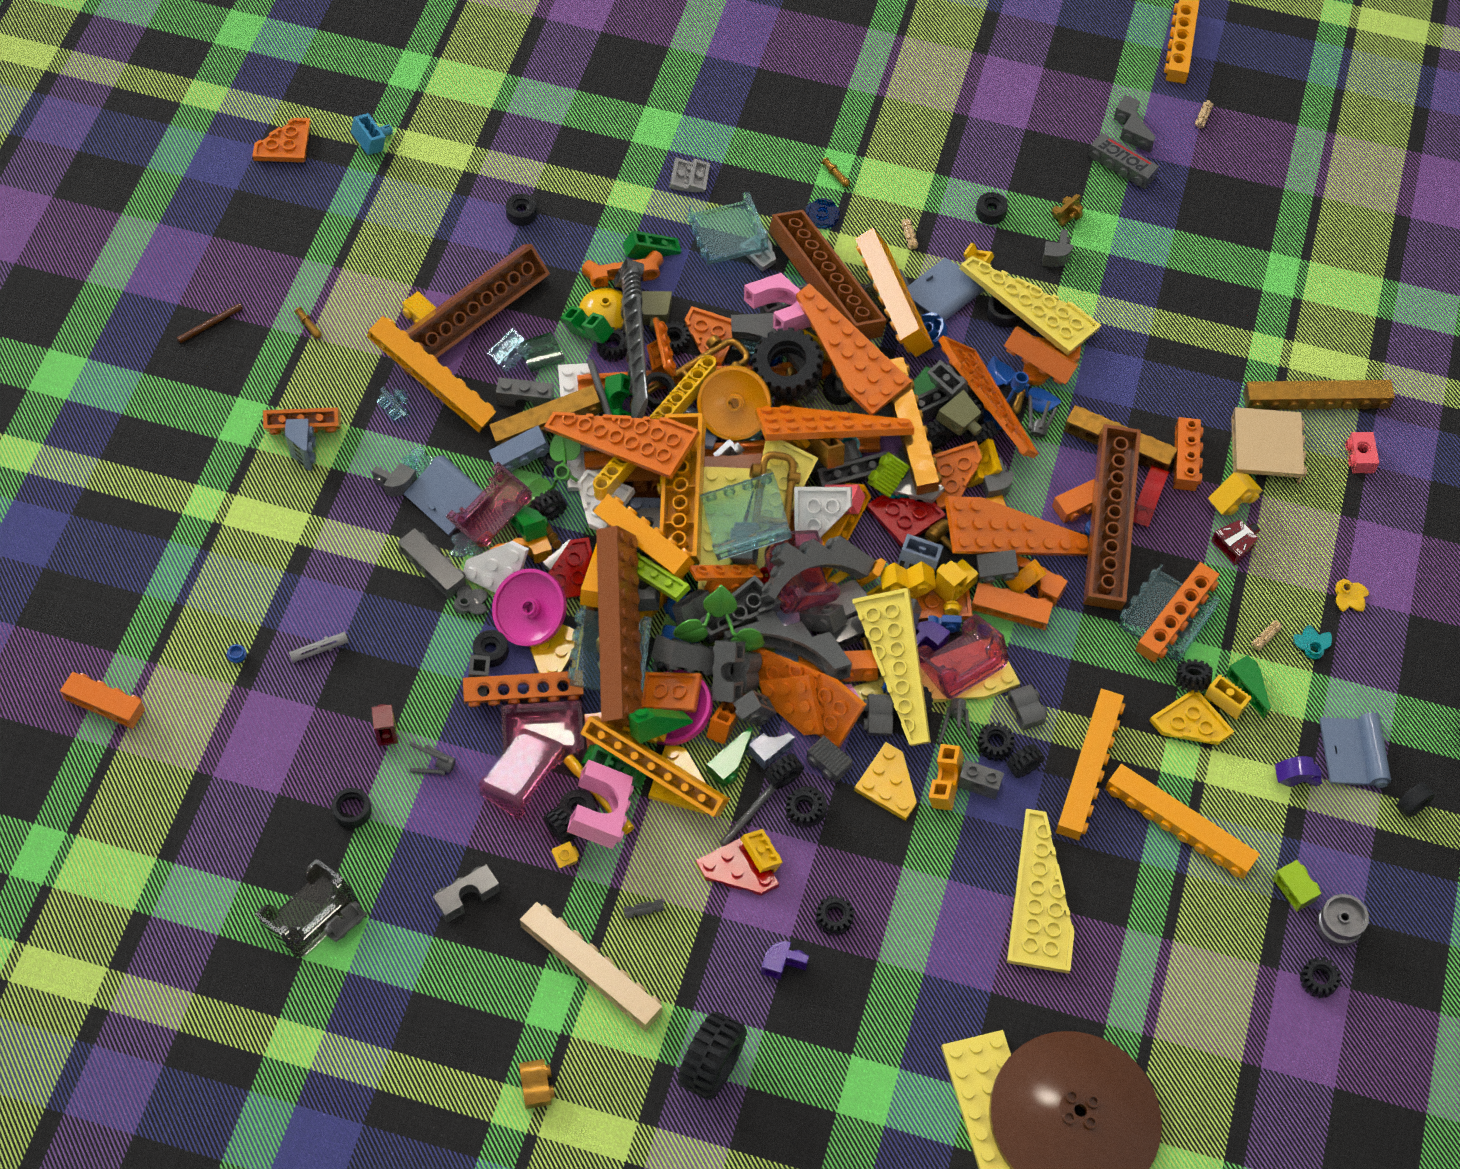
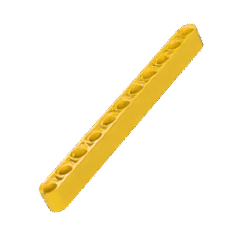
(675, 403)

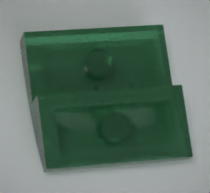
(543, 353)

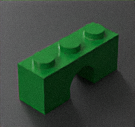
(592, 327)
(616, 392)

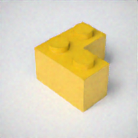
(1233, 492)
(918, 579)
(955, 579)

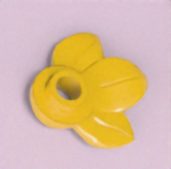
(1352, 597)

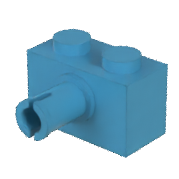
(369, 134)

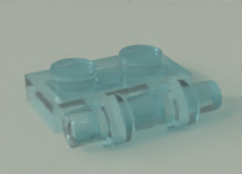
(506, 347)

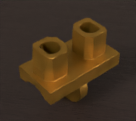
(1070, 209)

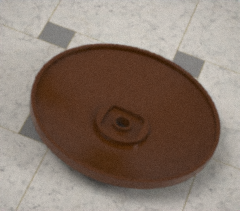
(1053, 1075)

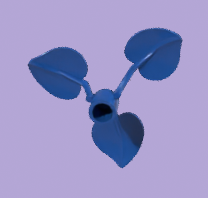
(1005, 375)

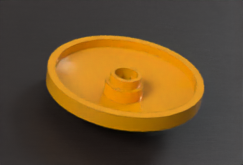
(730, 402)

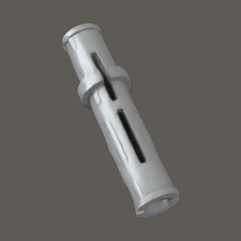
(297, 656)

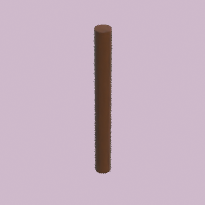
(207, 324)

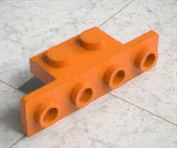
(660, 351)
(726, 575)

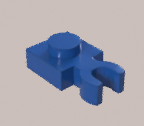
(950, 622)

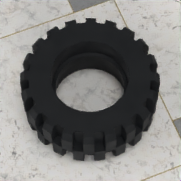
(788, 342)
(712, 1055)

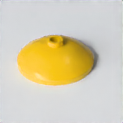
(594, 303)

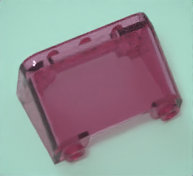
(492, 508)
(809, 586)
(966, 659)
(554, 719)
(521, 770)

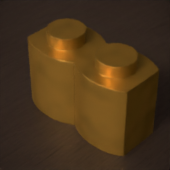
(535, 1083)

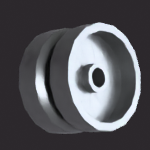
(1342, 920)

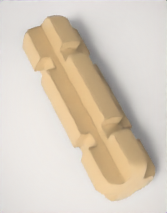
(1204, 114)
(909, 234)
(1266, 635)

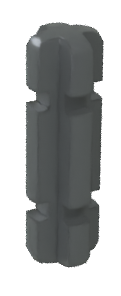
(643, 908)

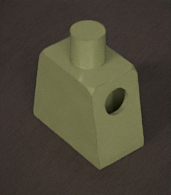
(657, 305)
(960, 415)

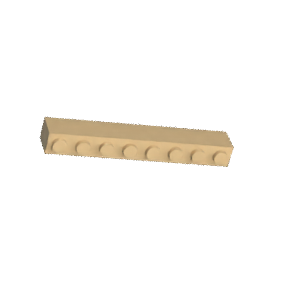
(591, 966)

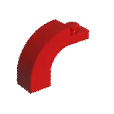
(1150, 495)

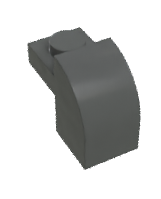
(1058, 253)
(396, 482)
(998, 484)
(479, 668)

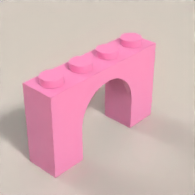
(777, 289)
(616, 789)

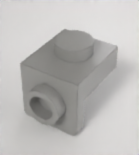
(729, 449)

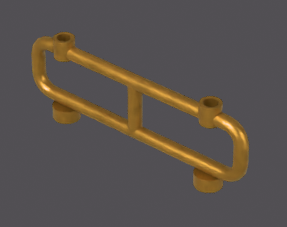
(715, 345)
(792, 477)

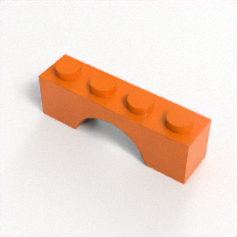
(1050, 586)

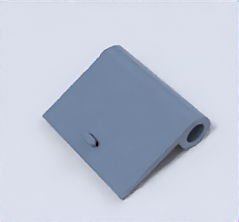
(944, 289)
(442, 488)
(1355, 750)

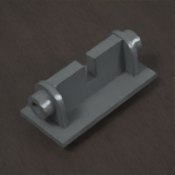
(338, 928)

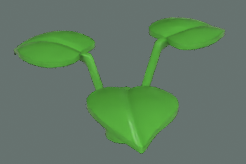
(560, 450)
(718, 603)

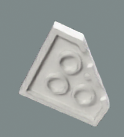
(589, 502)
(820, 507)
(495, 565)

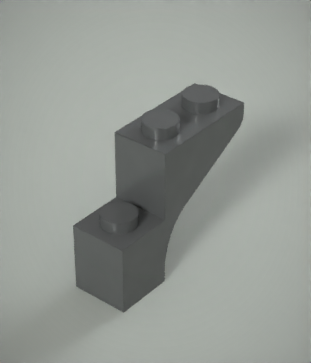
(1134, 130)

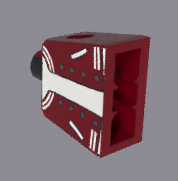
(1236, 540)

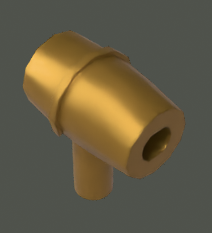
(937, 533)

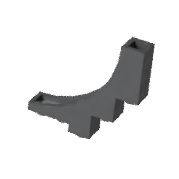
(756, 326)
(835, 554)
(796, 639)

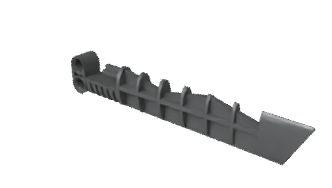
(629, 280)

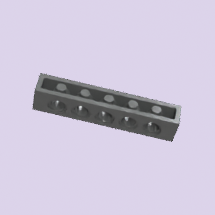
(649, 595)

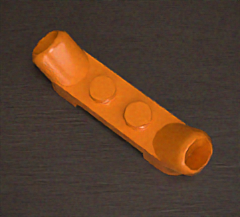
(601, 274)

